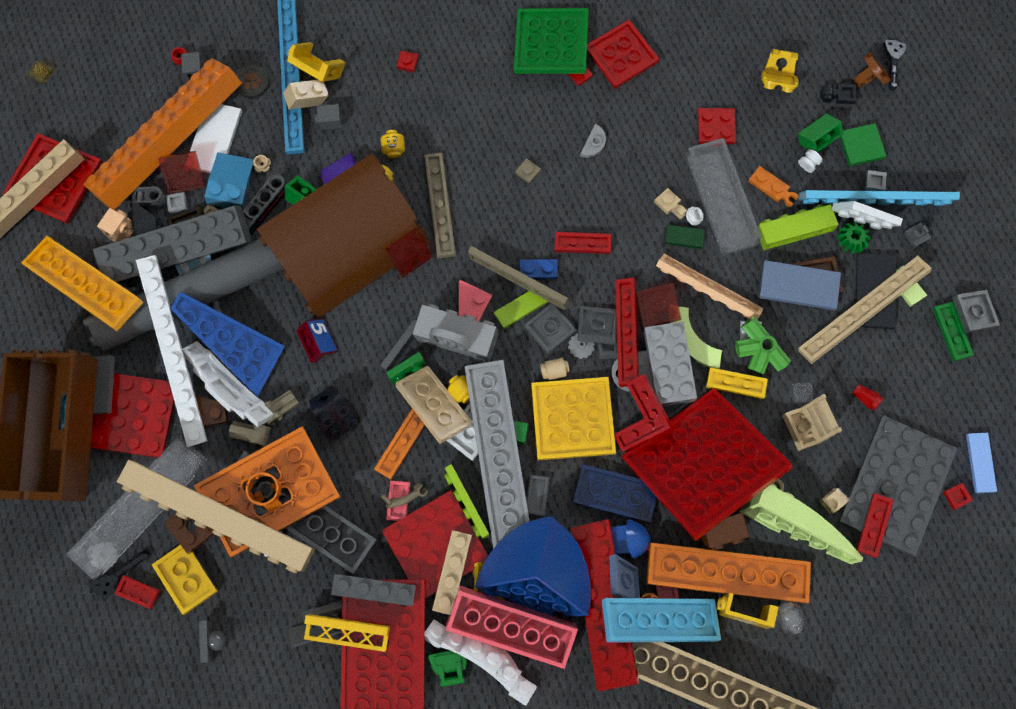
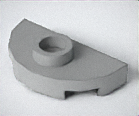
(594, 143)

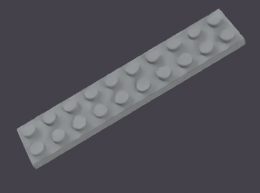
(497, 448)

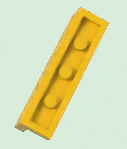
(344, 625)

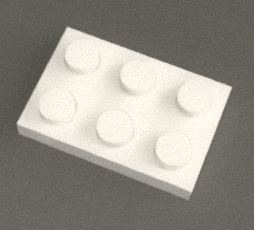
(864, 213)

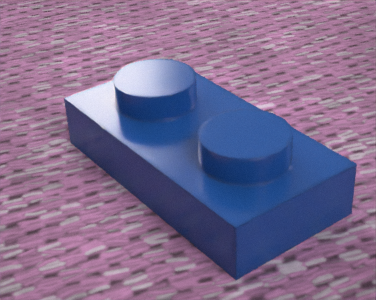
(539, 268)

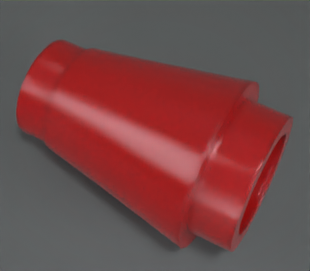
(868, 397)

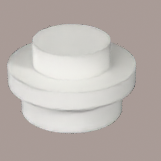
(694, 215)

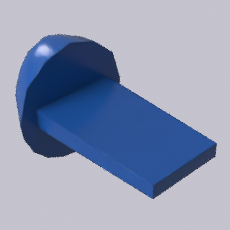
(631, 539)

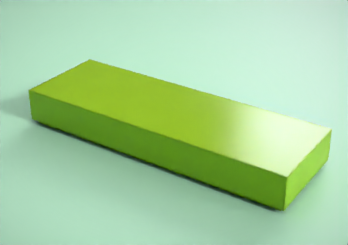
(519, 308)

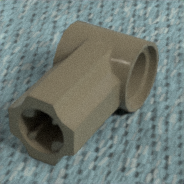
(281, 406)
(249, 433)

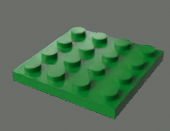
(551, 41)

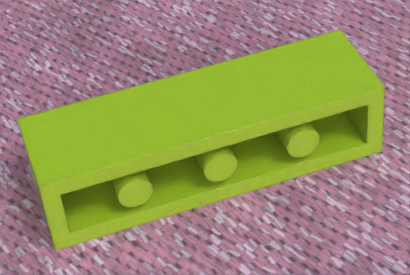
(797, 226)

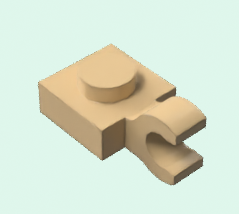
(670, 202)

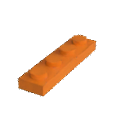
(400, 445)

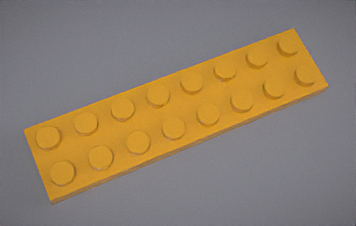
(82, 283)

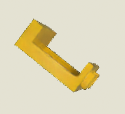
(301, 57)

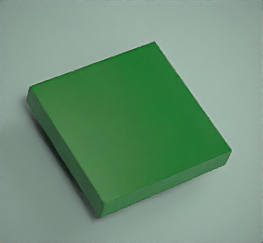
(862, 145)

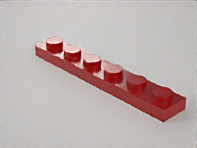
(627, 331)

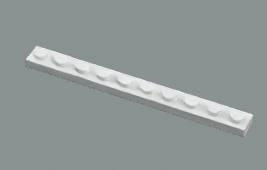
(171, 350)

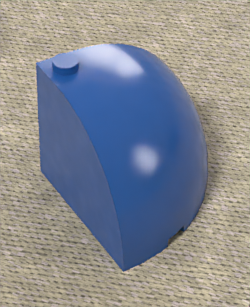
(539, 569)

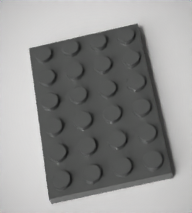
(904, 468)

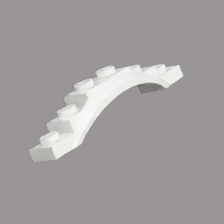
(226, 386)
(489, 657)

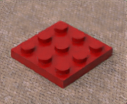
(622, 54)

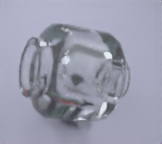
(791, 618)

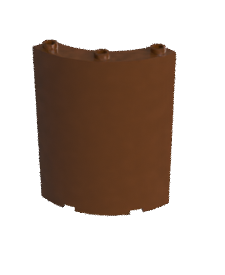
(339, 235)

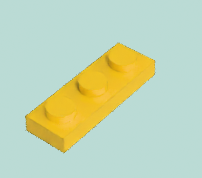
(736, 383)

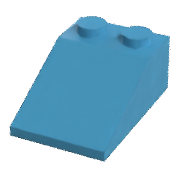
(228, 181)

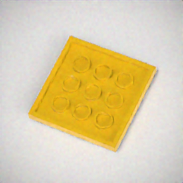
(573, 418)

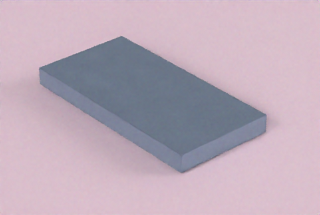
(800, 285)

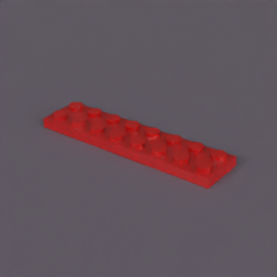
(612, 661)

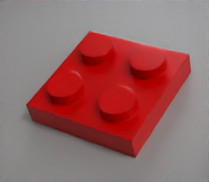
(716, 124)

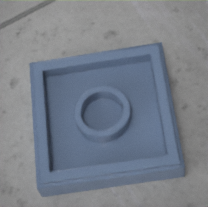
(623, 578)

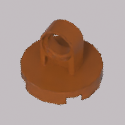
(874, 70)

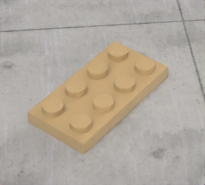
(433, 404)

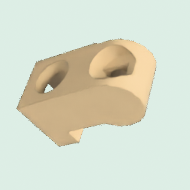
(834, 500)

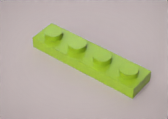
(461, 495)

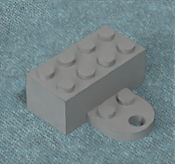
(456, 332)
(666, 364)

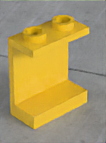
(766, 620)

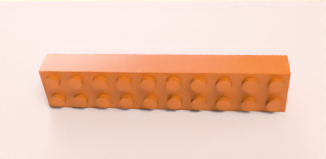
(162, 133)

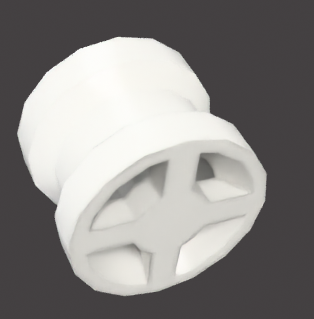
(810, 160)

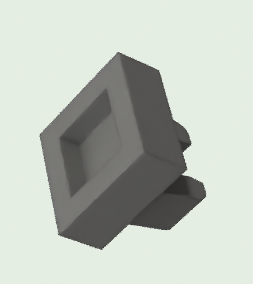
(917, 235)

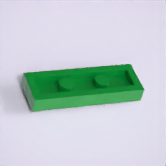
(953, 331)

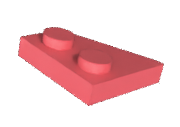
(472, 300)

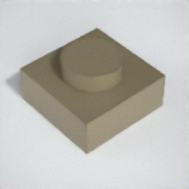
(528, 171)

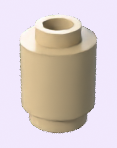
(554, 369)

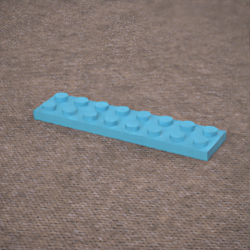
(882, 197)

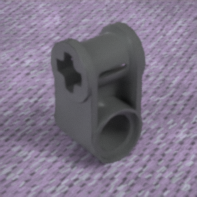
(145, 197)

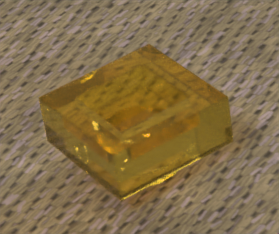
(40, 72)

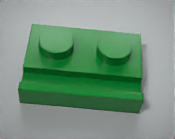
(406, 368)

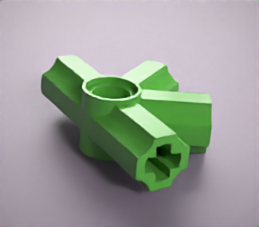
(753, 347)

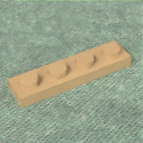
(452, 571)

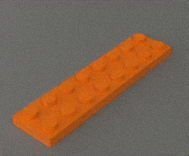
(728, 573)

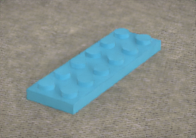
(660, 620)

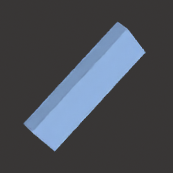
(981, 463)

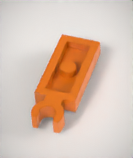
(772, 186)

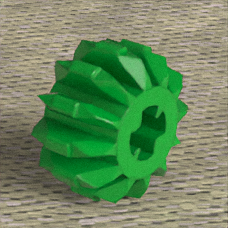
(852, 244)

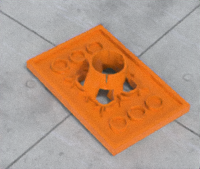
(299, 472)

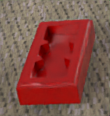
(137, 592)

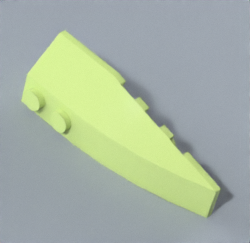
(783, 512)

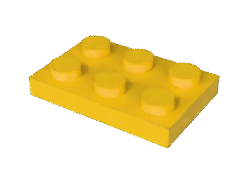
(184, 579)

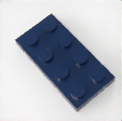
(614, 494)

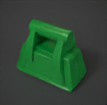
(447, 662)

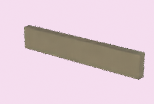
(440, 205)
(518, 278)

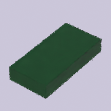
(684, 236)

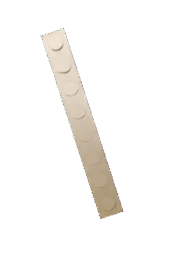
(864, 309)

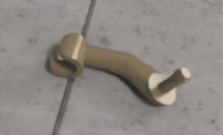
(395, 502)

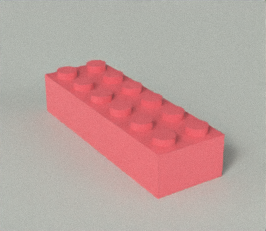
(511, 627)

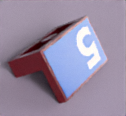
(316, 339)

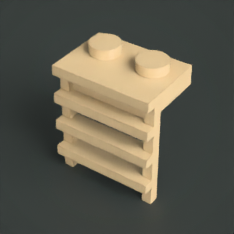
(811, 423)

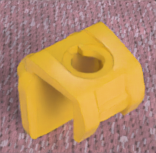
(772, 76)

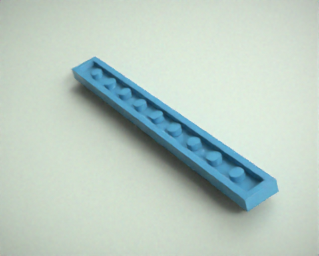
(289, 74)

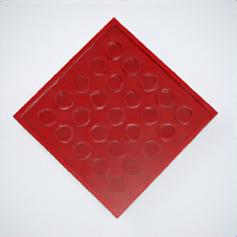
(707, 463)

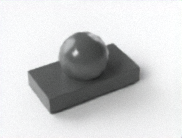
(209, 641)

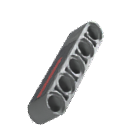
(263, 208)

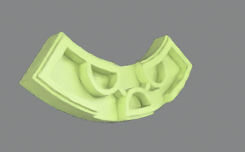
(697, 348)

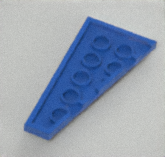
(236, 345)

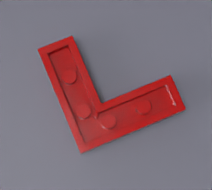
(654, 415)

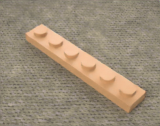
(713, 289)

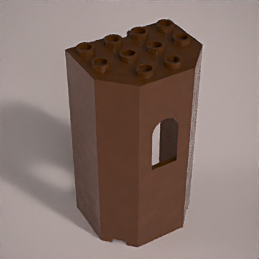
(35, 453)

